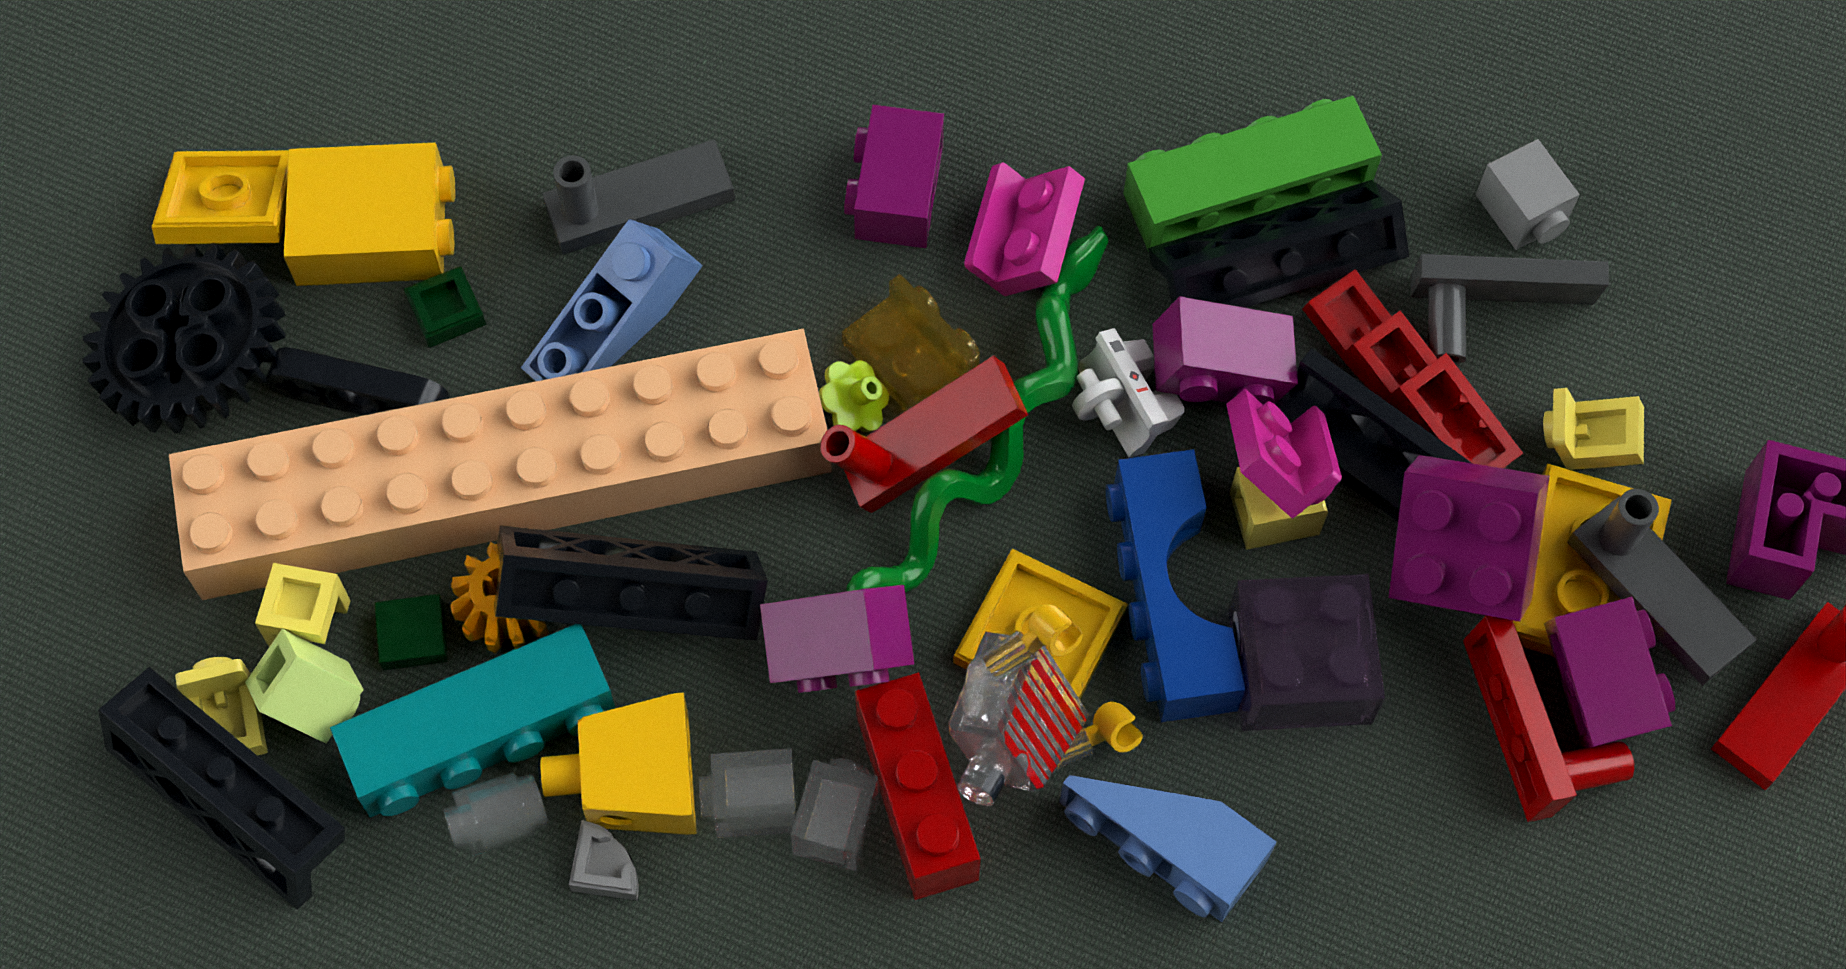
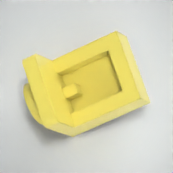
(1595, 431)
(221, 692)

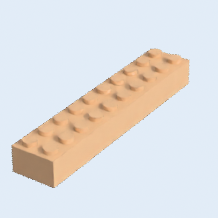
(498, 458)

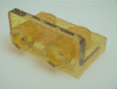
(910, 344)

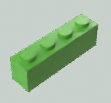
(1250, 170)

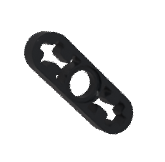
(347, 383)

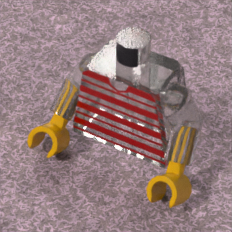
(1021, 714)

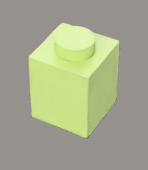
(304, 686)

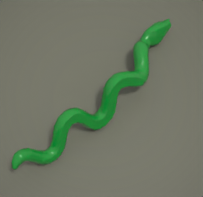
(1007, 447)

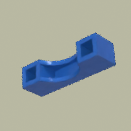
(1191, 660)

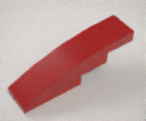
(1406, 373)

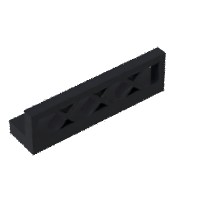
(1286, 248)
(1367, 433)
(629, 583)
(219, 784)

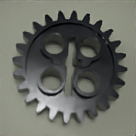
(184, 338)

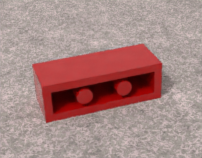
(917, 786)

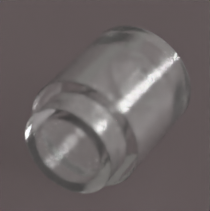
(495, 813)

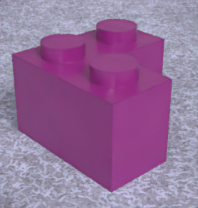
(1786, 512)

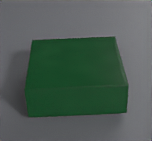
(445, 306)
(411, 632)

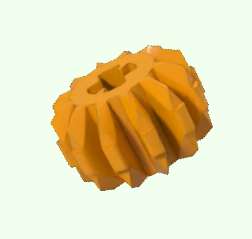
(476, 606)

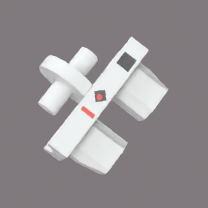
(1120, 396)

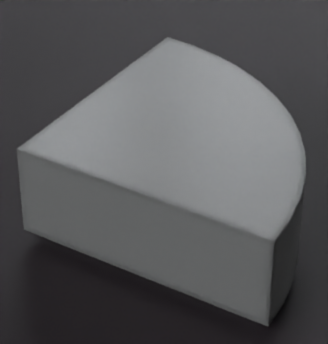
(602, 865)

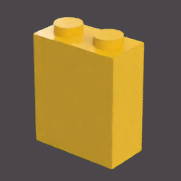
(367, 214)

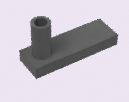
(651, 192)
(1454, 279)
(1679, 605)

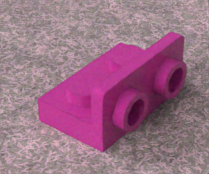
(1023, 228)
(1284, 459)

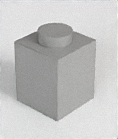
(1528, 195)

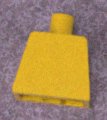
(631, 768)

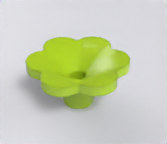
(854, 396)

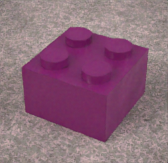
(1468, 537)

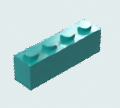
(472, 721)

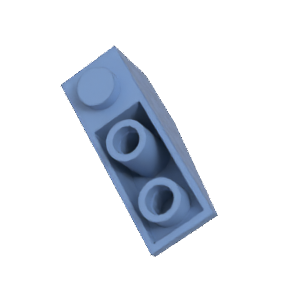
(615, 304)
(1181, 838)

